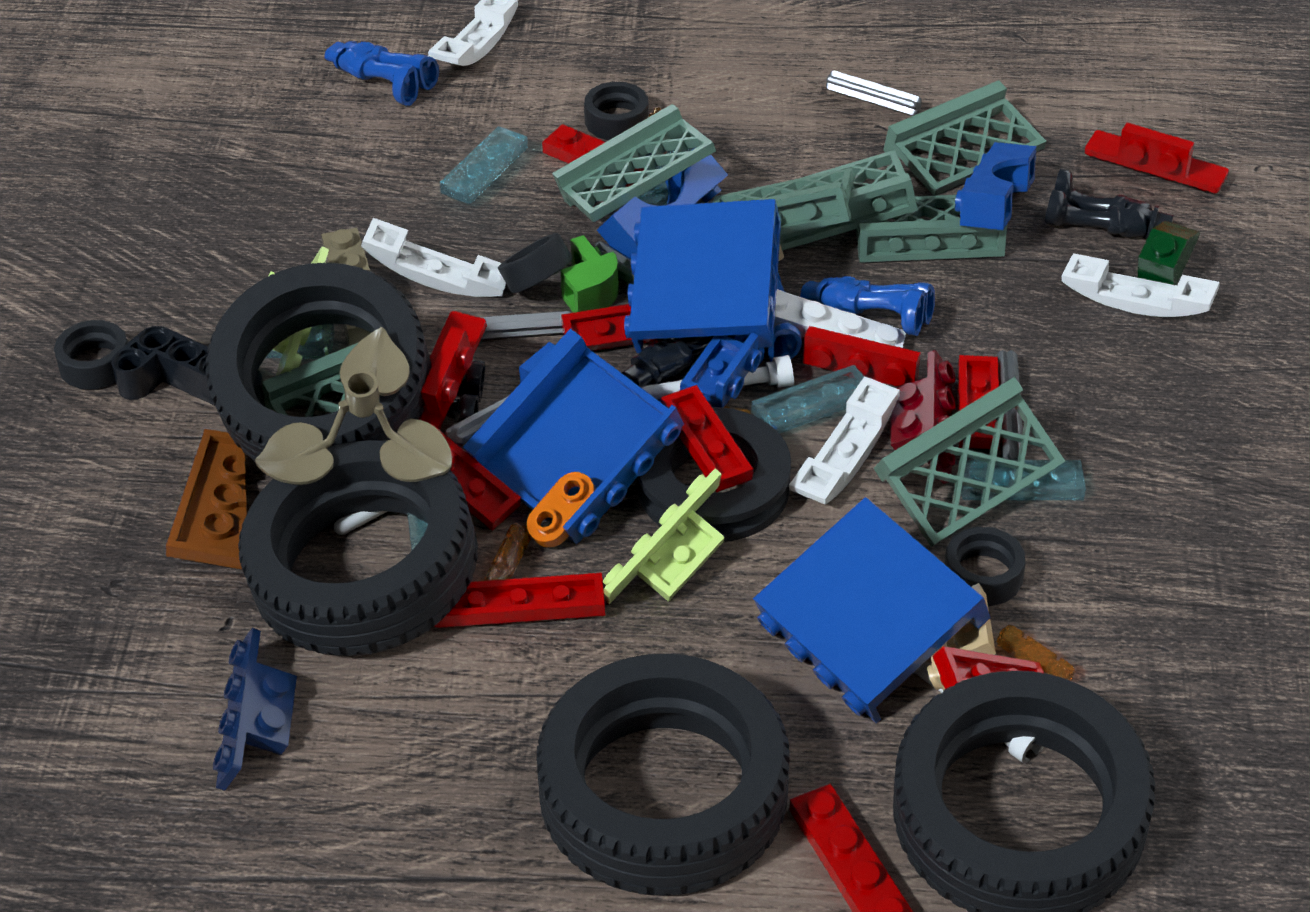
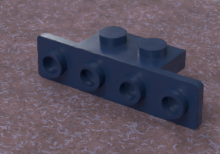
(256, 711)

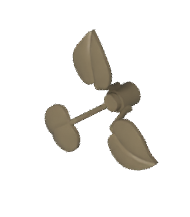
(370, 369)

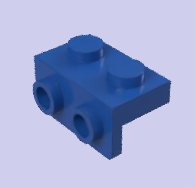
(723, 367)

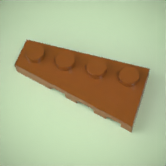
(211, 504)

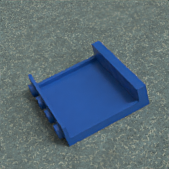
(705, 271)
(574, 418)
(867, 607)

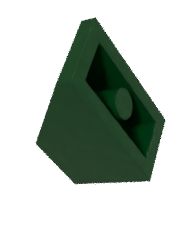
(1166, 252)

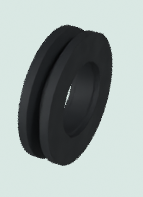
(733, 512)

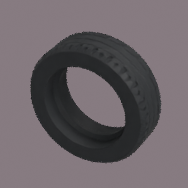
(296, 301)
(368, 612)
(1060, 718)
(672, 853)

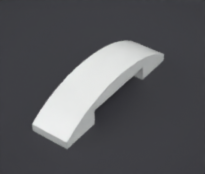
(479, 35)
(431, 268)
(1136, 295)
(849, 443)

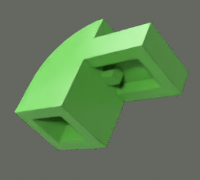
(591, 278)

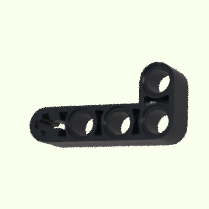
(165, 357)

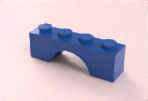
(686, 187)
(990, 189)

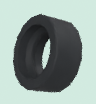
(610, 96)
(535, 263)
(84, 337)
(991, 543)

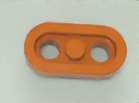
(560, 507)

